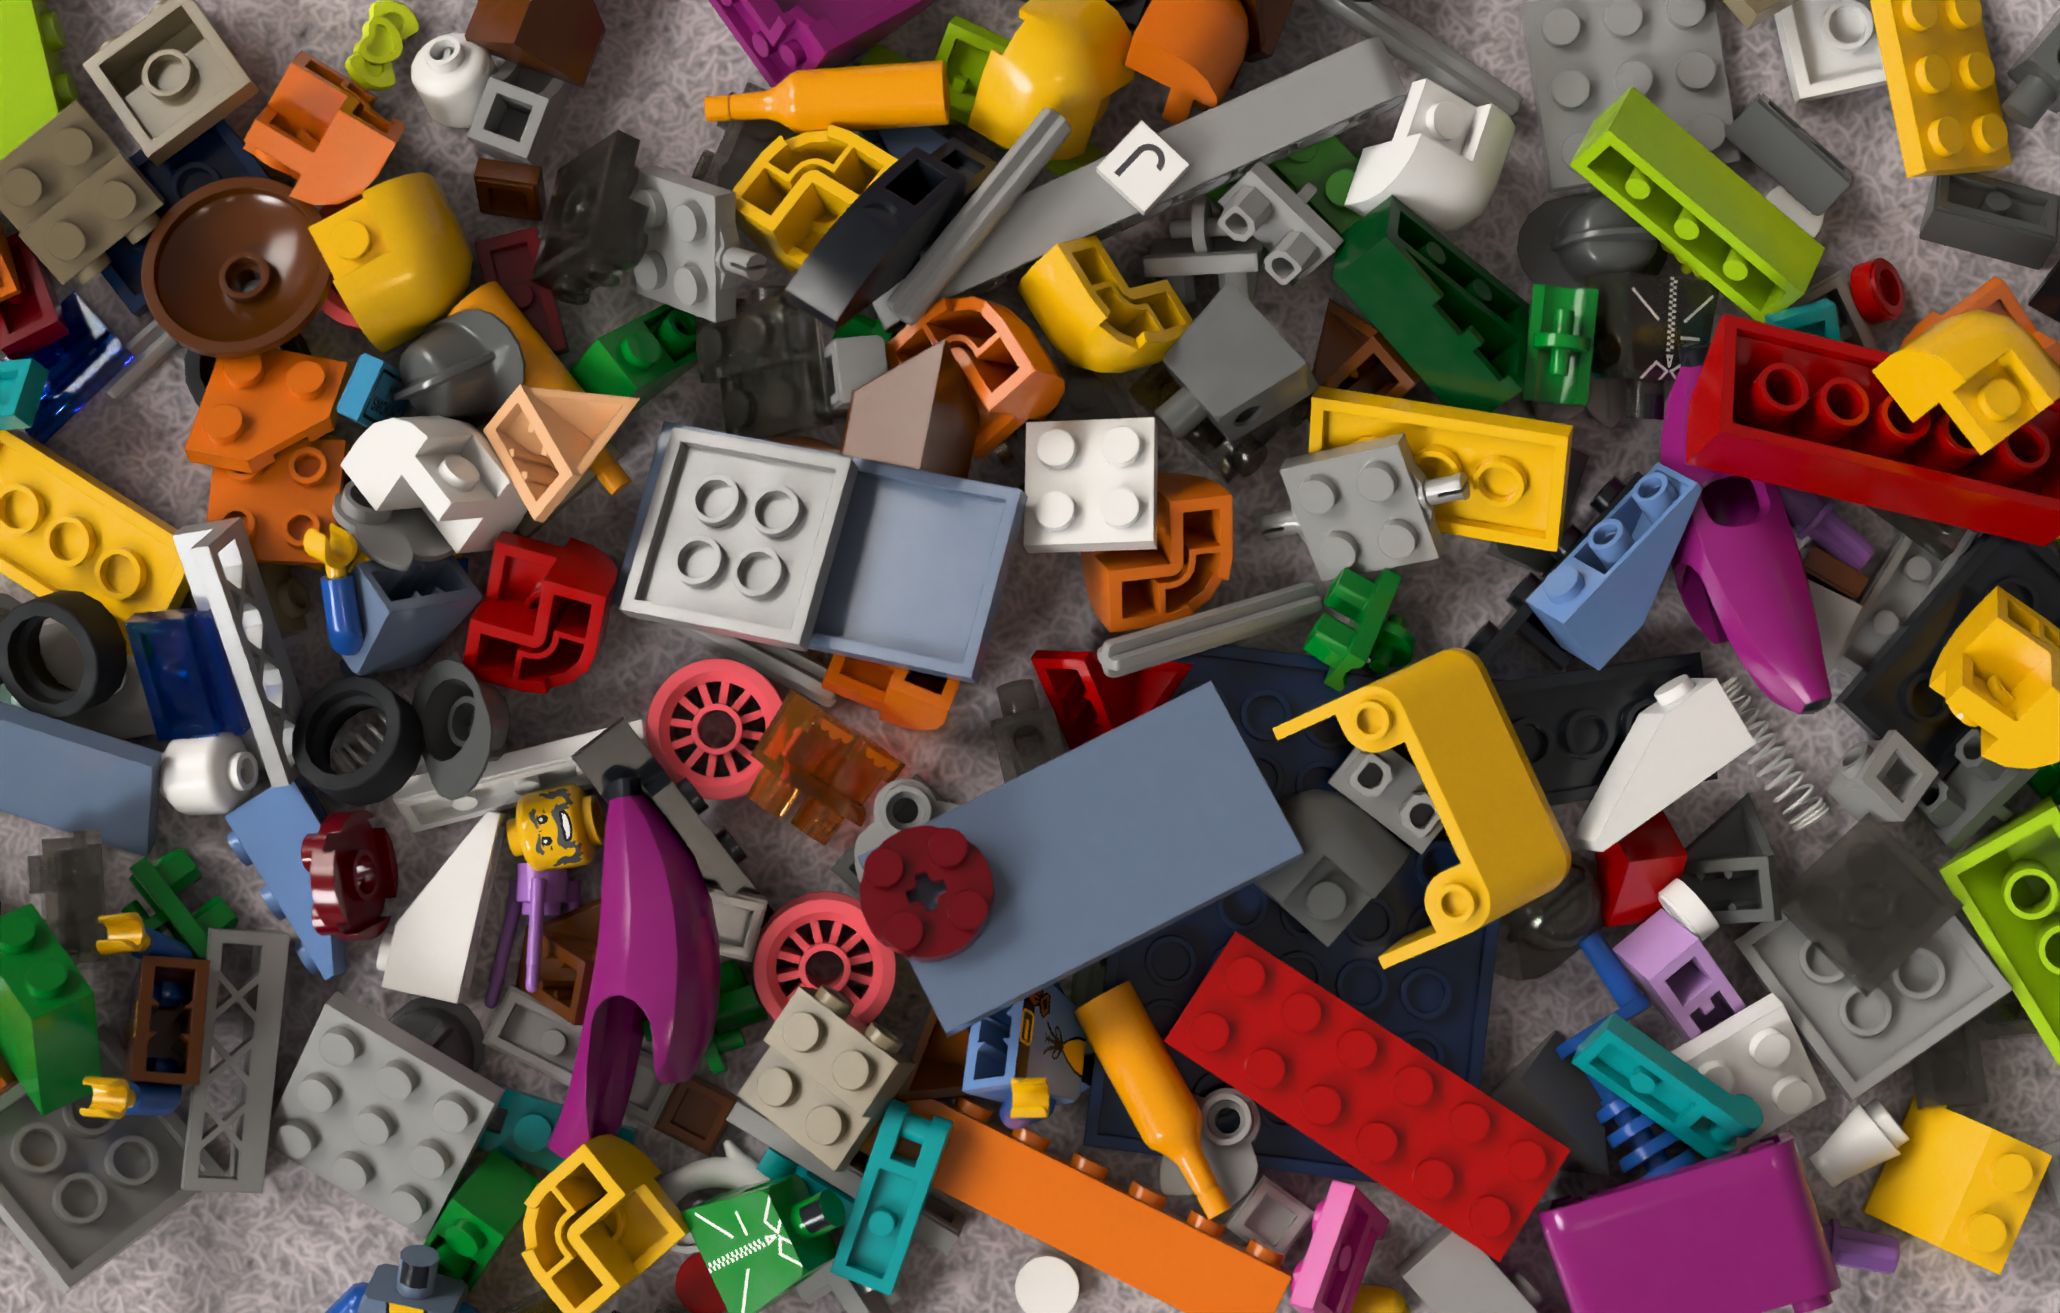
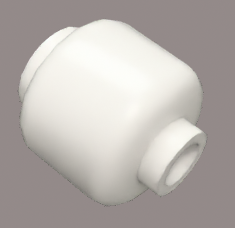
(452, 78)
(207, 774)

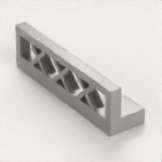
(228, 581)
(256, 1068)

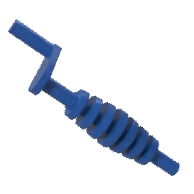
(1632, 1124)

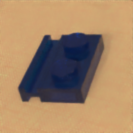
(76, 366)
(186, 674)

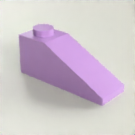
(1678, 975)

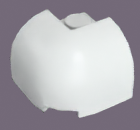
(1439, 160)
(443, 470)

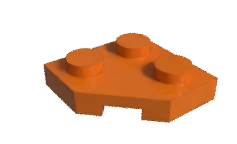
(265, 406)

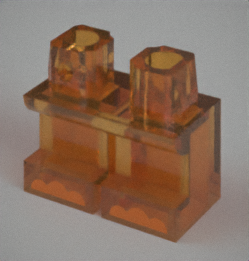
(822, 758)

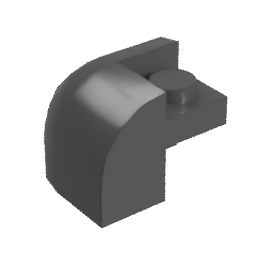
(1342, 866)

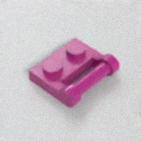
(1338, 1253)

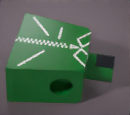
(764, 1239)

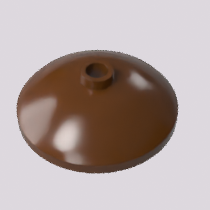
(218, 244)

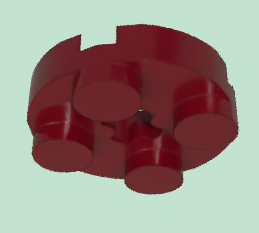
(350, 875)
(961, 910)

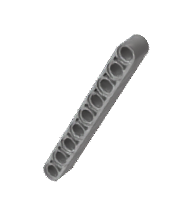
(1219, 150)

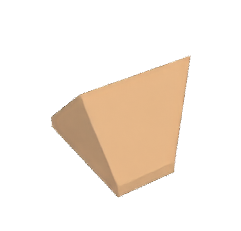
(552, 439)

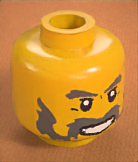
(556, 828)

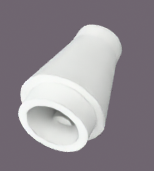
(1859, 1143)

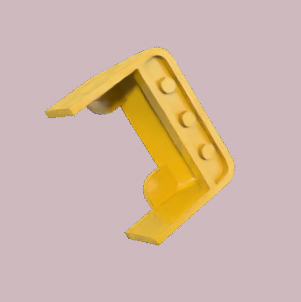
(1476, 781)

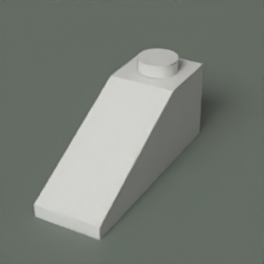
(1664, 756)
(443, 928)

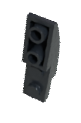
(884, 231)

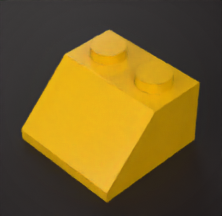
(1958, 1185)

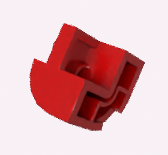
(540, 613)

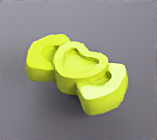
(381, 44)

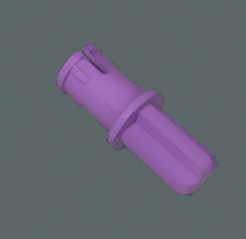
(1815, 518)
(1862, 1248)

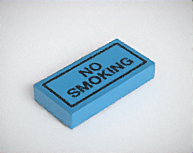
(370, 392)

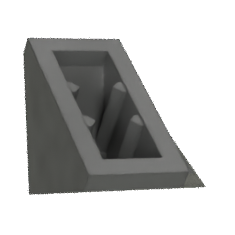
(1735, 868)
(1558, 1102)

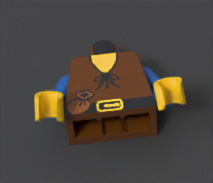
(163, 1022)

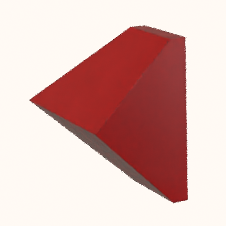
(1093, 703)

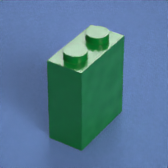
(45, 1013)

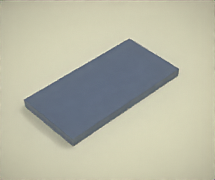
(911, 567)
(1106, 852)

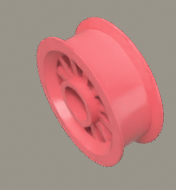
(675, 692)
(810, 909)

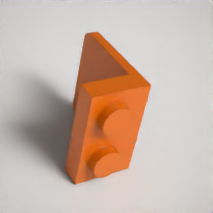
(283, 499)

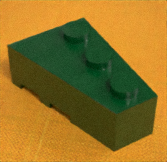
(1435, 307)

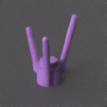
(538, 896)

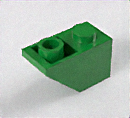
(640, 356)
(481, 1218)

